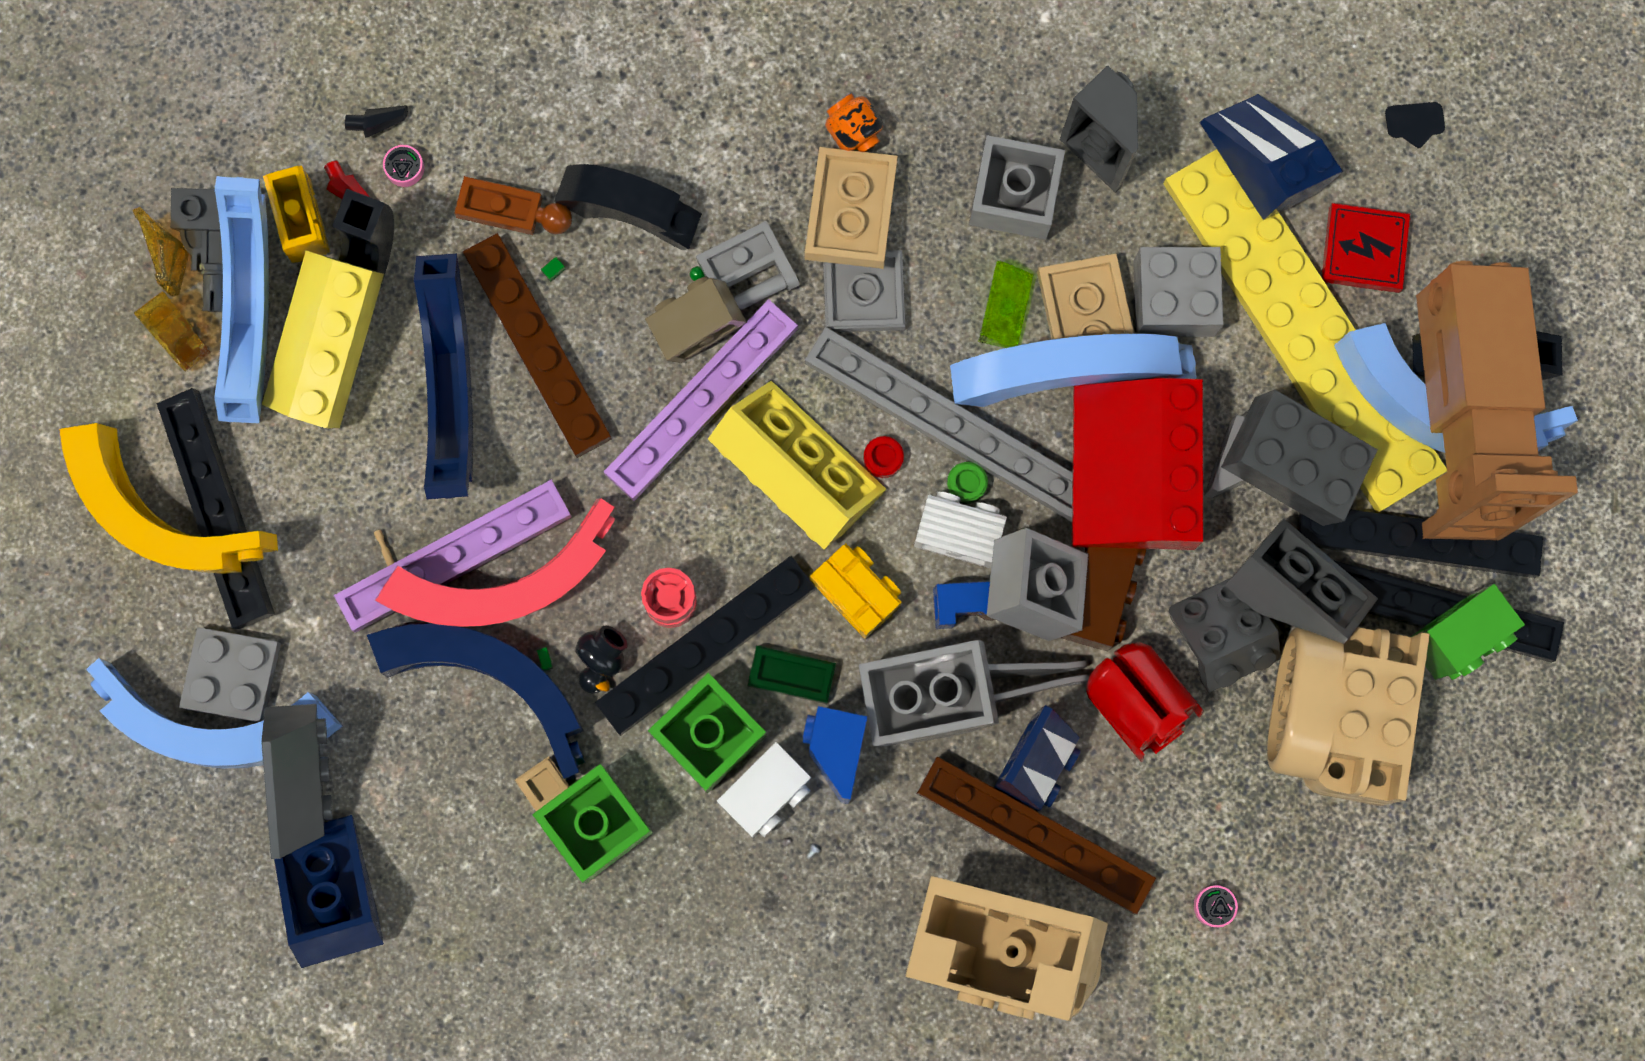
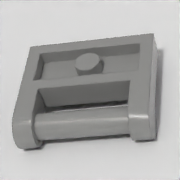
(746, 256)

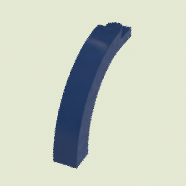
(447, 376)
(453, 646)

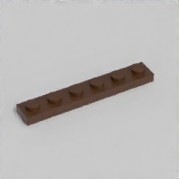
(537, 345)
(1036, 835)

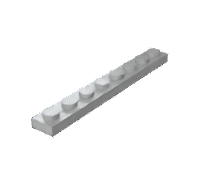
(943, 421)

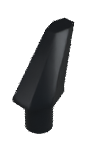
(376, 119)

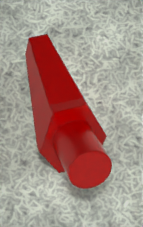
(340, 182)

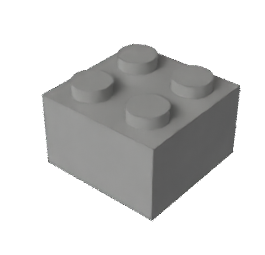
(1016, 187)
(1178, 291)
(1037, 584)

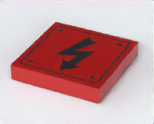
(1365, 248)

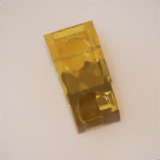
(172, 331)

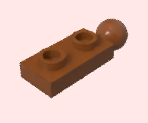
(509, 208)

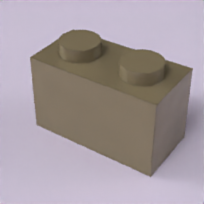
(695, 319)

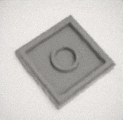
(865, 296)

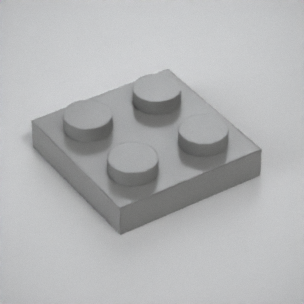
(230, 675)

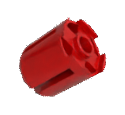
(1141, 698)

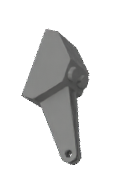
(944, 692)

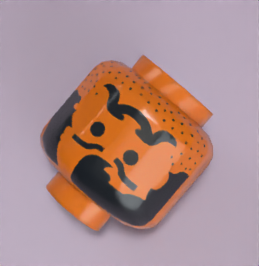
(854, 124)

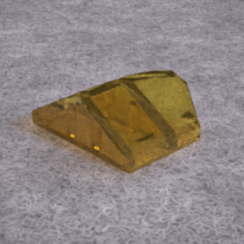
(166, 253)

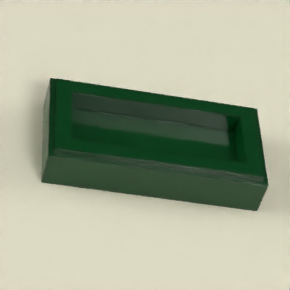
(791, 674)

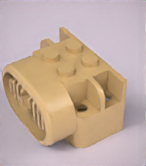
(1348, 713)
(1006, 951)

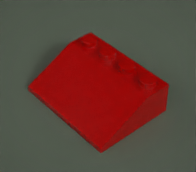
(1138, 464)

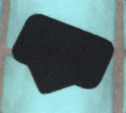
(1415, 122)

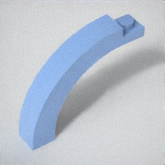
(244, 299)
(1068, 363)
(1402, 397)
(198, 746)

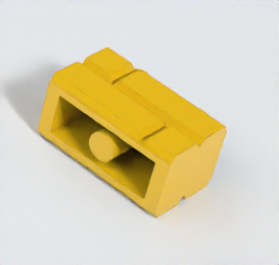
(296, 213)
(856, 589)

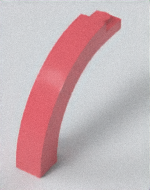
(502, 603)

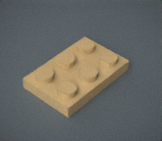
(851, 207)
(1085, 298)

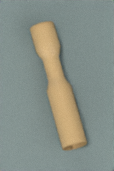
(384, 549)

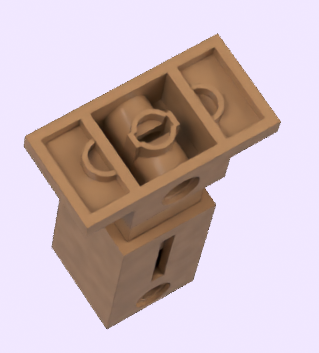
(1484, 400)

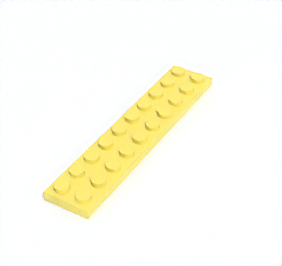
(1296, 320)

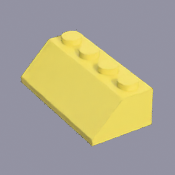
(322, 340)
(796, 464)

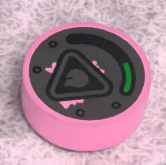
(403, 165)
(1215, 906)

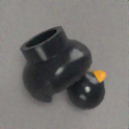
(602, 655)

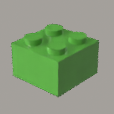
(1467, 631)
(707, 732)
(592, 824)

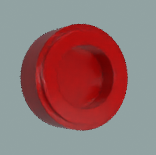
(883, 457)

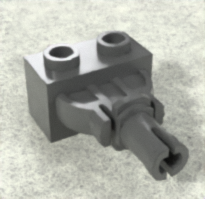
(197, 219)

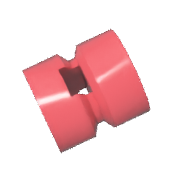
(669, 597)

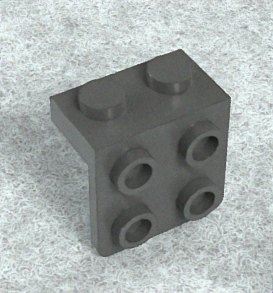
(1225, 636)

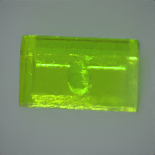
(1005, 306)

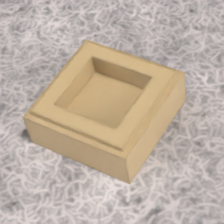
(542, 783)

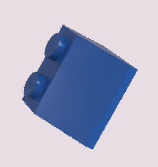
(836, 747)

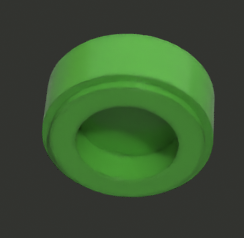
(967, 482)

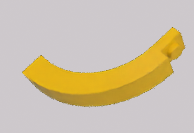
(107, 493)

